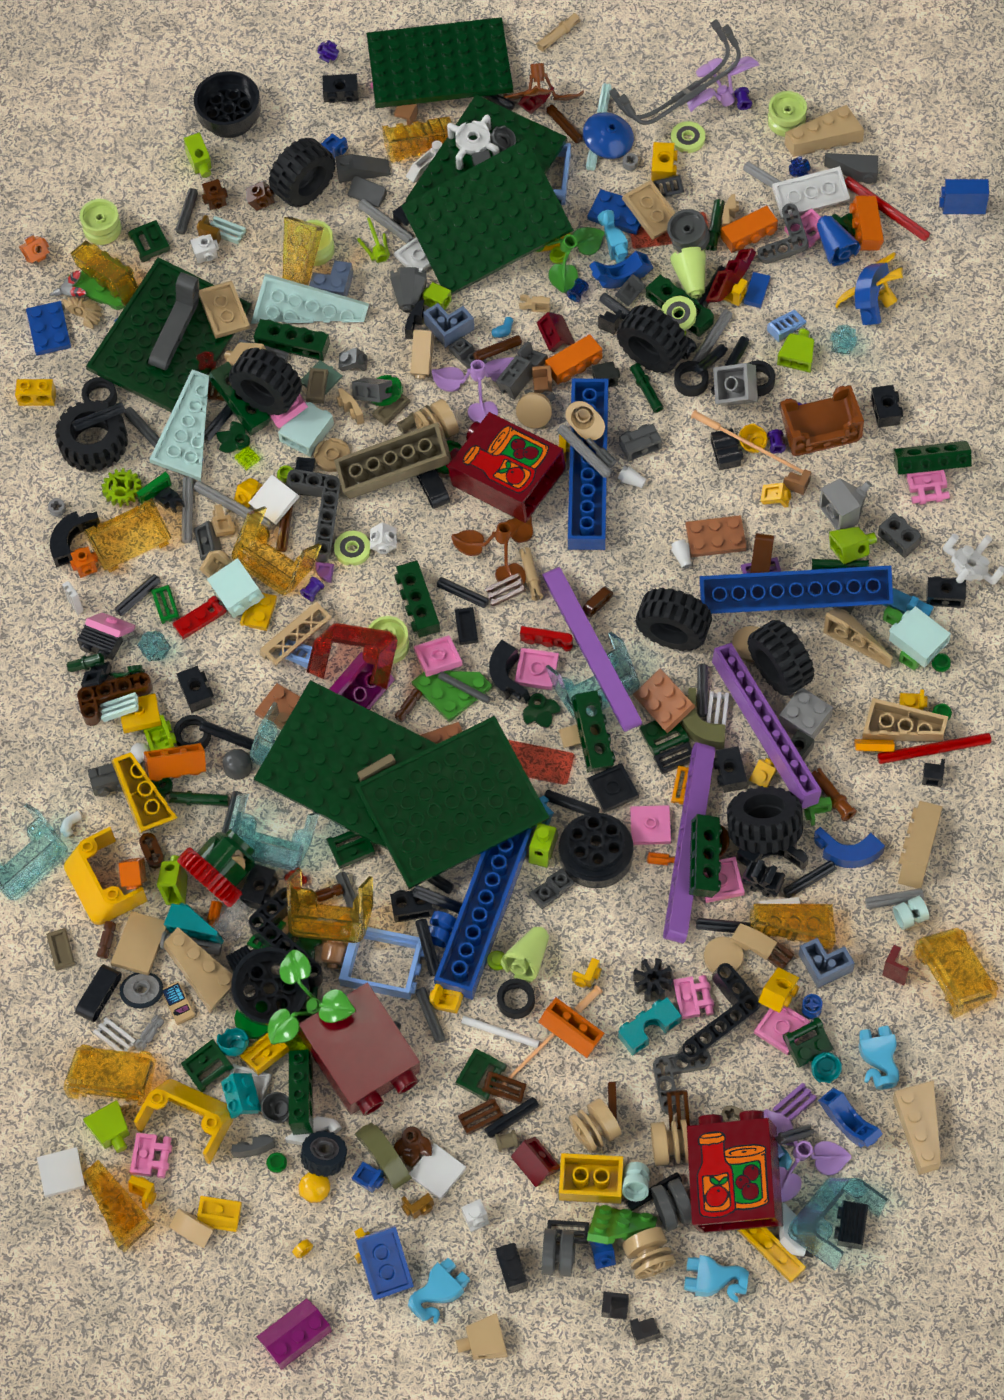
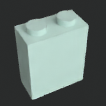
(306, 429)
(235, 588)
(919, 636)

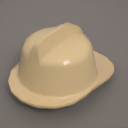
(585, 420)

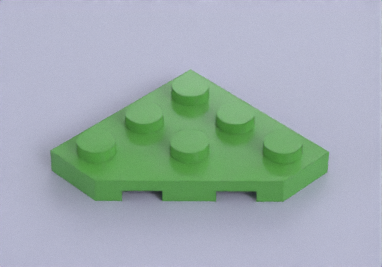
(97, 293)
(447, 698)
(615, 1223)

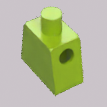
(198, 154)
(797, 351)
(851, 543)
(544, 842)
(172, 881)
(109, 1126)

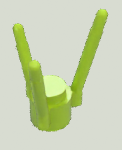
(379, 253)

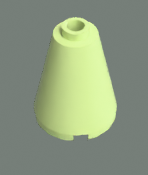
(690, 270)
(526, 955)

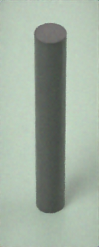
(463, 687)

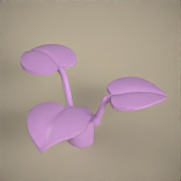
(724, 93)
(451, 377)
(828, 1155)

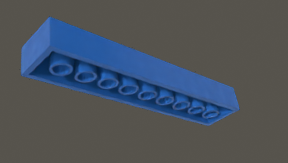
(586, 485)
(797, 589)
(482, 915)

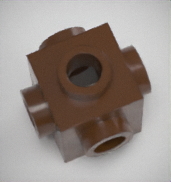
(214, 194)
(259, 195)

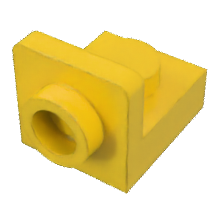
(738, 293)
(775, 494)
(914, 700)

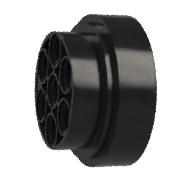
(227, 103)
(583, 869)
(264, 959)

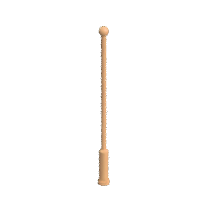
(715, 425)
(579, 1008)

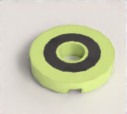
(688, 128)
(684, 304)
(352, 538)

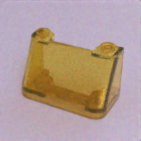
(128, 535)
(956, 970)
(110, 1074)

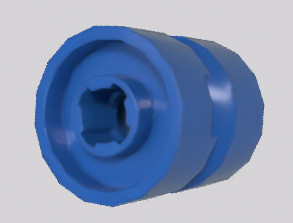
(441, 927)

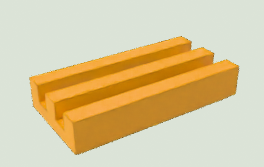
(874, 745)
(680, 800)

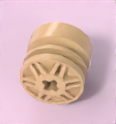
(439, 414)
(591, 1127)
(669, 1142)
(648, 1253)

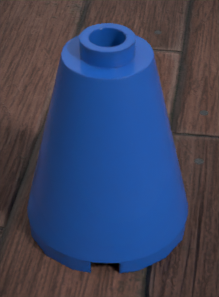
(836, 241)

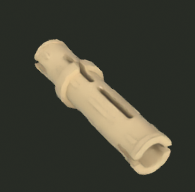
(560, 30)
(532, 580)

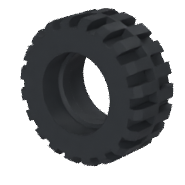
(302, 172)
(652, 338)
(265, 381)
(91, 455)
(673, 619)
(780, 657)
(765, 819)

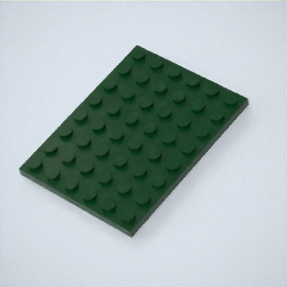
(439, 62)
(442, 168)
(487, 217)
(129, 343)
(325, 749)
(451, 802)

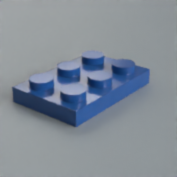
(623, 216)
(48, 328)
(384, 1262)

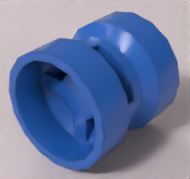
(811, 1001)

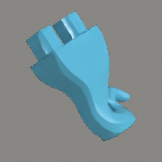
(615, 237)
(879, 1054)
(714, 1277)
(439, 1289)

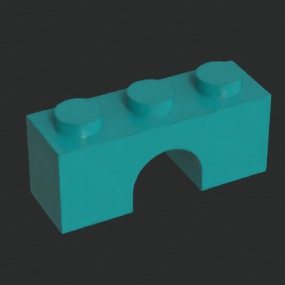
(661, 1014)

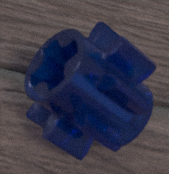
(799, 167)

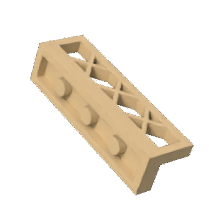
(292, 630)

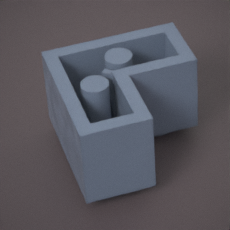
(337, 282)
(448, 327)
(823, 966)

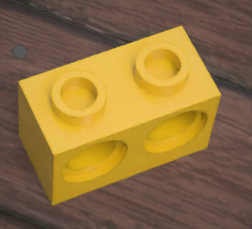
(35, 392)

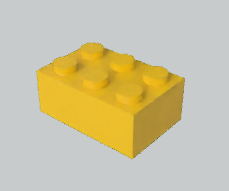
(591, 1178)

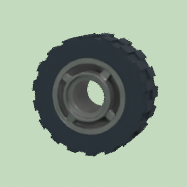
(323, 1153)

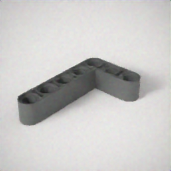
(170, 337)
(326, 510)

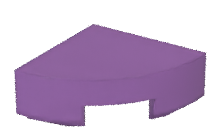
(325, 571)

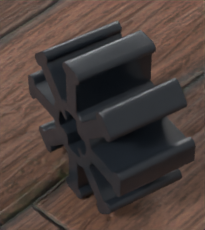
(763, 878)
(645, 977)

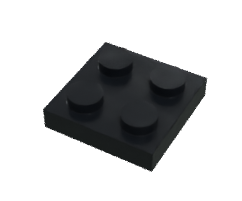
(612, 788)

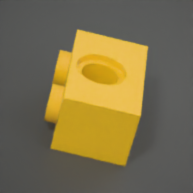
(663, 160)
(779, 990)

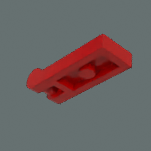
(199, 617)
(546, 638)

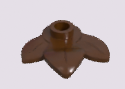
(411, 1149)

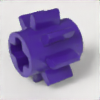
(328, 51)

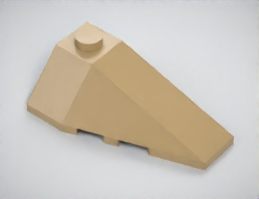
(849, 631)

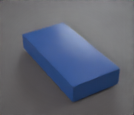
(757, 290)

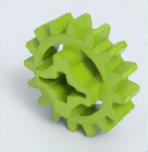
(123, 493)

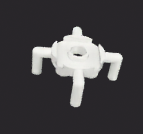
(467, 146)
(967, 555)

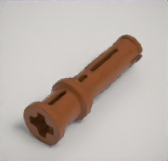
(838, 800)

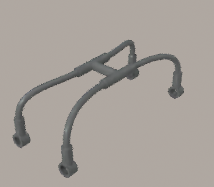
(692, 90)

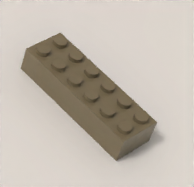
(393, 461)

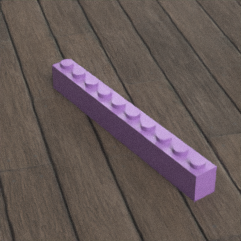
(766, 725)

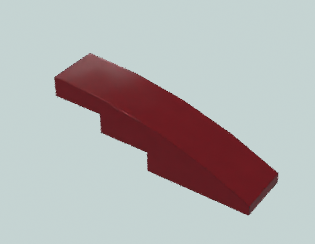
(731, 275)

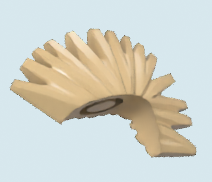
(88, 310)

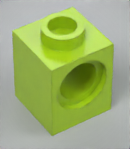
(437, 294)

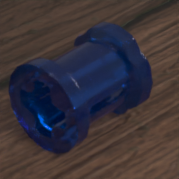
(577, 290)

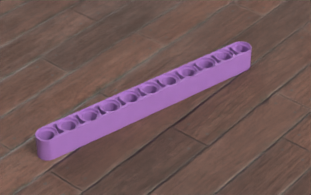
(592, 649)
(694, 803)

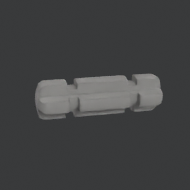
(148, 1033)

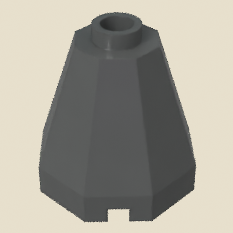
(408, 286)

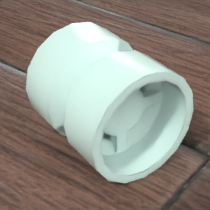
(904, 915)
(635, 1181)

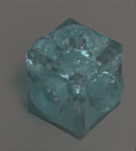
(843, 339)
(154, 645)

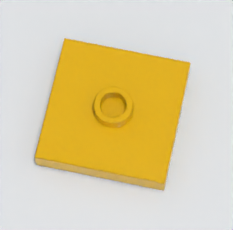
(146, 717)

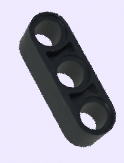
(434, 488)
(98, 993)

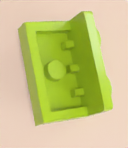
(160, 736)

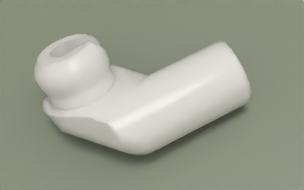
(68, 822)

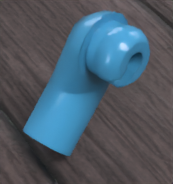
(503, 330)

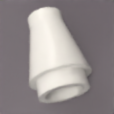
(631, 477)
(682, 553)

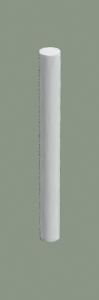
(500, 1031)

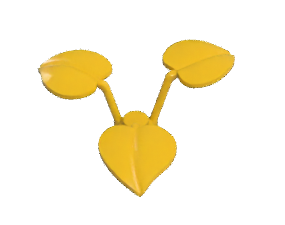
(885, 293)

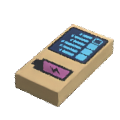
(178, 1003)

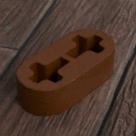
(597, 601)
(155, 849)

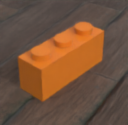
(867, 222)
(749, 229)
(574, 359)
(175, 762)
(132, 873)
(571, 1027)

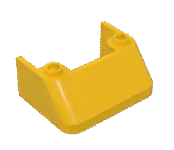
(99, 903)
(214, 1112)

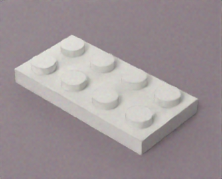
(812, 191)

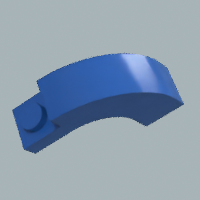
(616, 275)
(867, 292)
(849, 855)
(848, 1120)

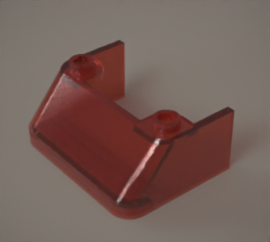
(377, 644)

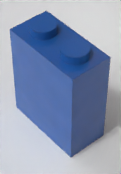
(964, 196)

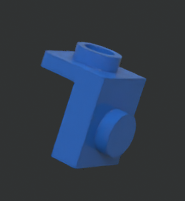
(335, 145)
(368, 1177)
(603, 1254)

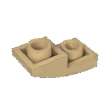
(730, 210)
(350, 405)
(570, 736)
(754, 940)
(191, 1228)

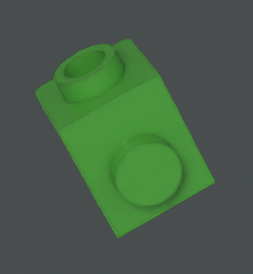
(824, 805)

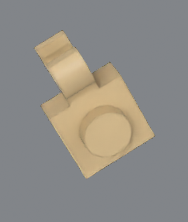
(537, 304)
(221, 523)

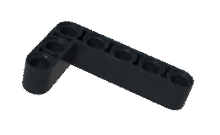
(269, 929)
(724, 1020)

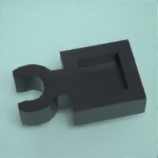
(169, 498)

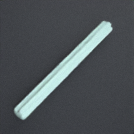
(602, 107)

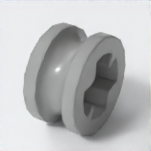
(630, 156)
(56, 513)

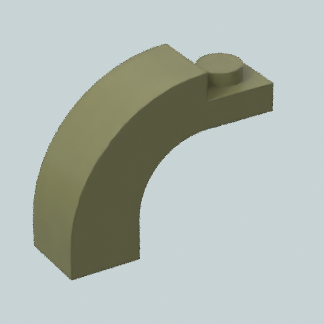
(701, 731)
(384, 1155)

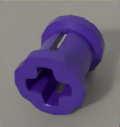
(742, 96)
(776, 441)
(312, 589)

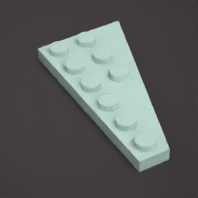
(298, 303)
(183, 436)

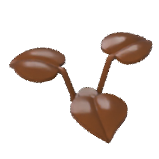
(538, 74)
(471, 543)

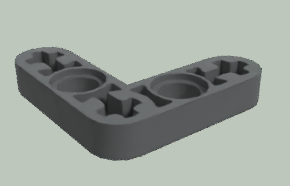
(794, 237)
(673, 1069)

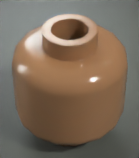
(333, 954)

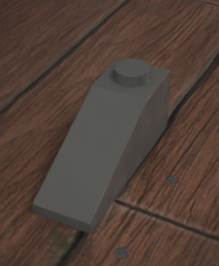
(362, 166)
(859, 167)

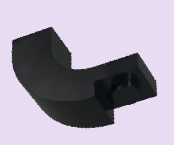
(66, 531)
(500, 664)
(797, 857)

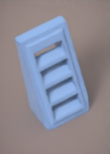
(778, 334)
(299, 658)

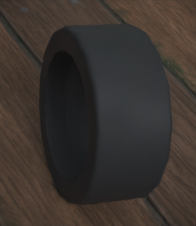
(762, 366)
(99, 382)
(688, 390)
(185, 722)
(513, 984)

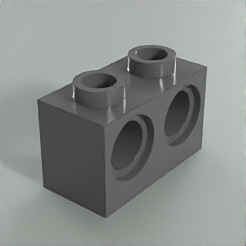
(897, 537)

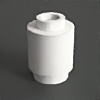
(138, 751)

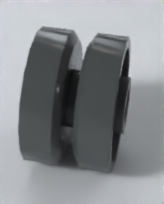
(688, 229)
(672, 1204)
(558, 1252)

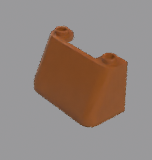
(822, 422)

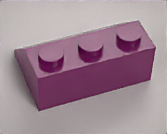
(356, 684)
(294, 1333)

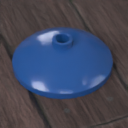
(605, 141)

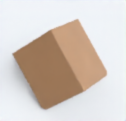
(407, 112)
(542, 379)
(798, 483)

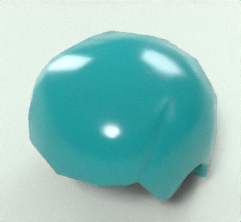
(233, 1042)
(826, 1067)

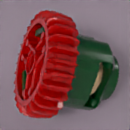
(220, 865)

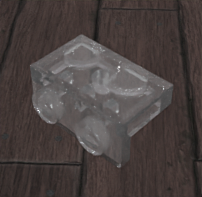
(233, 921)

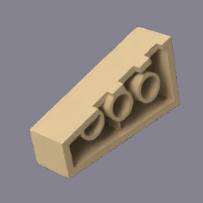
(824, 132)
(903, 723)
(919, 844)
(199, 968)
(919, 1121)

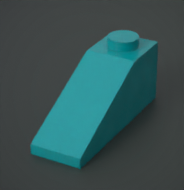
(190, 923)

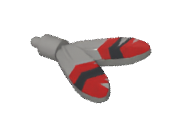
(67, 287)

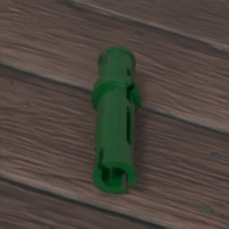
(715, 224)
(643, 382)
(835, 563)
(198, 798)

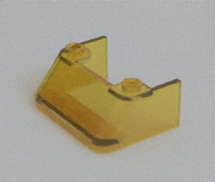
(265, 561)
(327, 921)

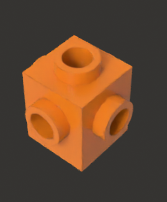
(29, 251)
(84, 561)

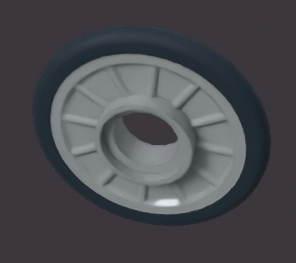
(141, 1000)

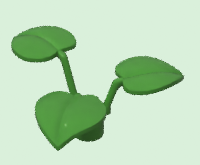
(588, 243)
(333, 1007)

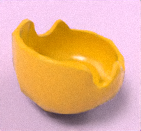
(754, 435)
(313, 1187)

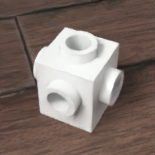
(204, 248)
(383, 538)

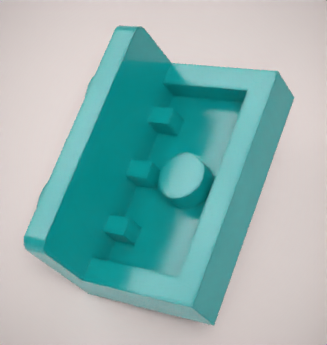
(240, 1094)

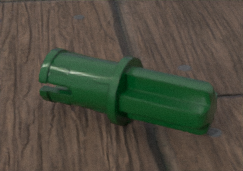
(85, 662)

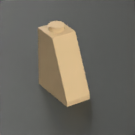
(422, 353)

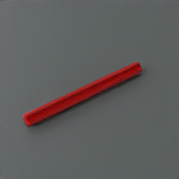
(889, 210)
(934, 748)

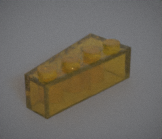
(299, 249)
(105, 270)
(122, 1213)

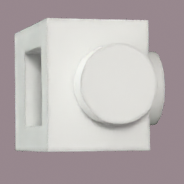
(475, 1215)

